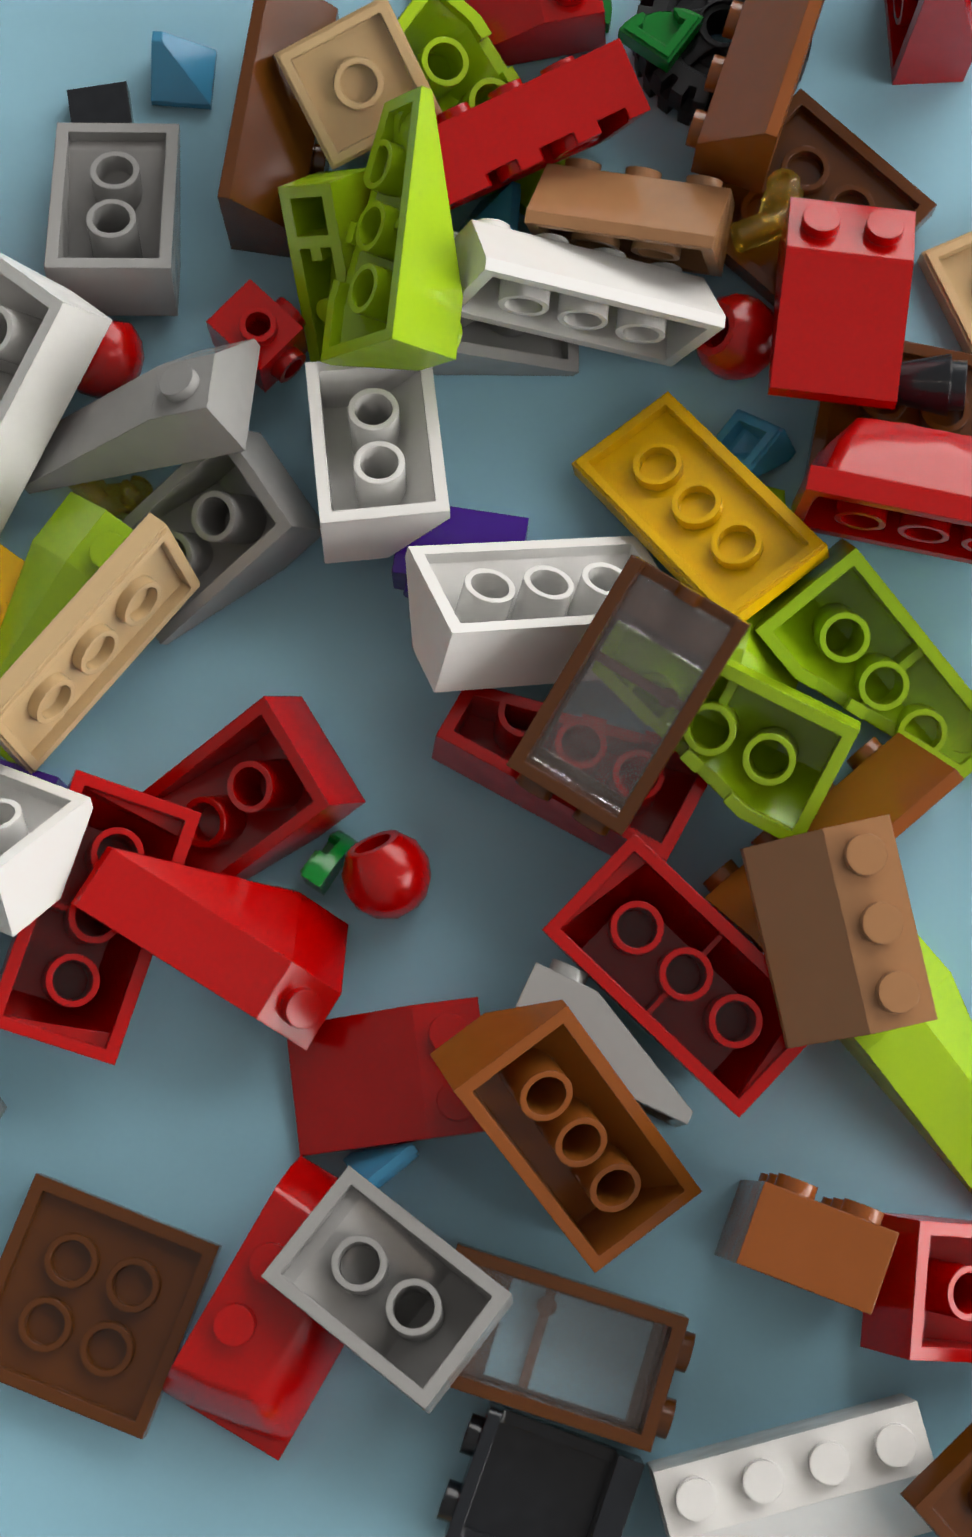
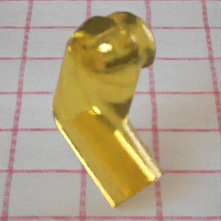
(769, 222)
(116, 498)

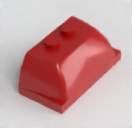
(893, 489)
(66, 971)
(677, 972)
(253, 1351)

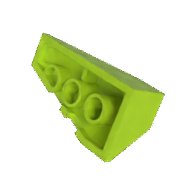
(459, 60)
(404, 273)
(56, 567)
(767, 749)

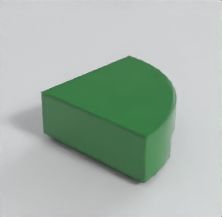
(661, 35)
(326, 864)

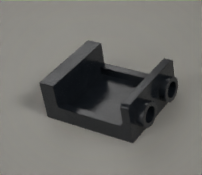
(538, 1481)

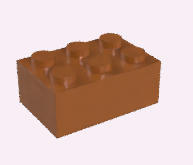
(814, 1245)

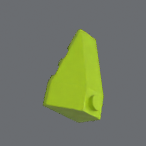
(866, 652)
(929, 1070)

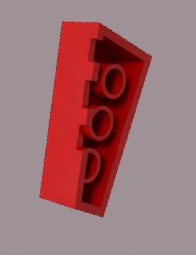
(538, 122)
(486, 730)

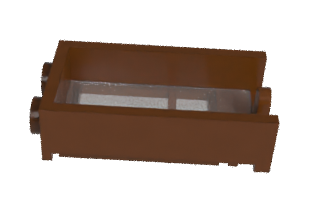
(626, 697)
(579, 1354)

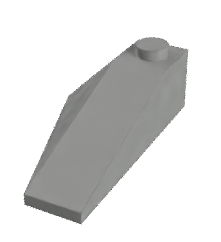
(158, 420)

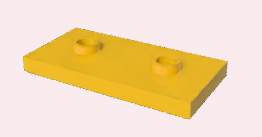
(700, 509)

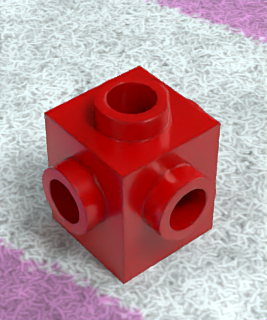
(271, 323)

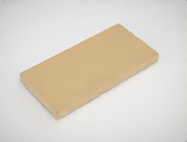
(92, 642)

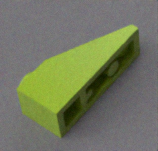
(316, 226)

